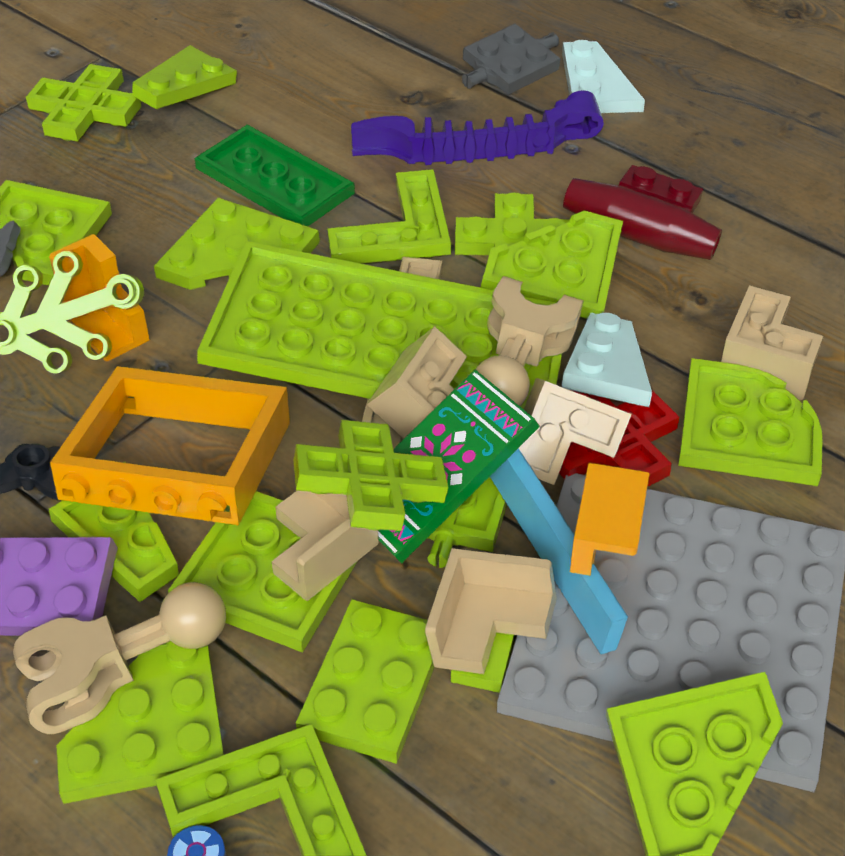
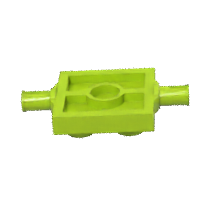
(470, 525)

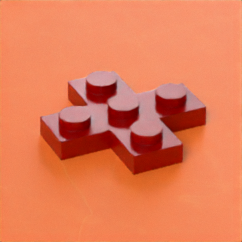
(635, 448)

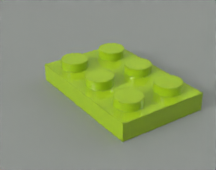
(370, 682)

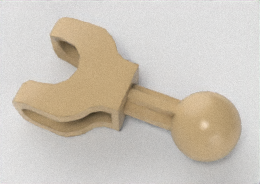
(525, 335)
(90, 659)

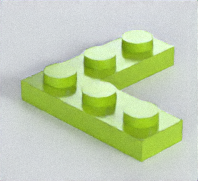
(417, 236)
(279, 767)

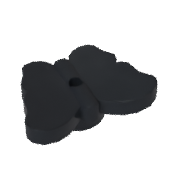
(29, 468)

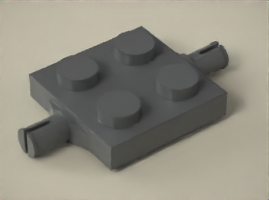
(510, 59)

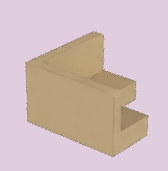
(766, 344)
(417, 382)
(567, 418)
(326, 541)
(487, 596)

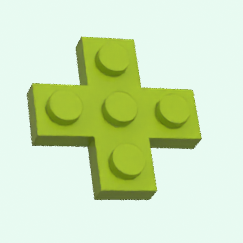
(78, 104)
(510, 223)
(370, 475)

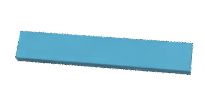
(553, 540)

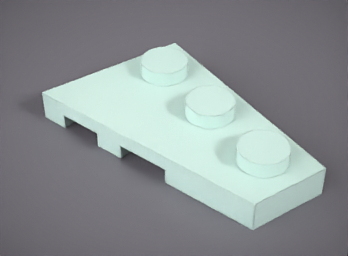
(593, 70)
(608, 362)

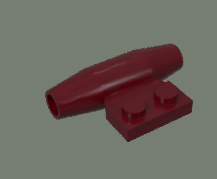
(652, 209)

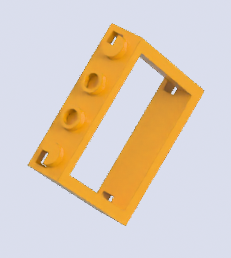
(163, 490)

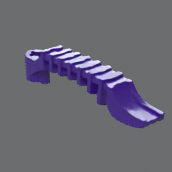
(395, 135)

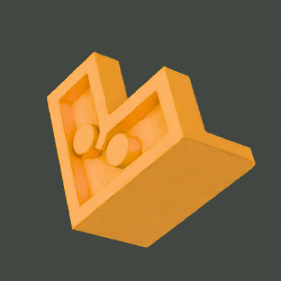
(122, 326)
(608, 514)

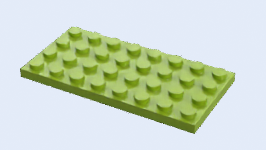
(343, 321)

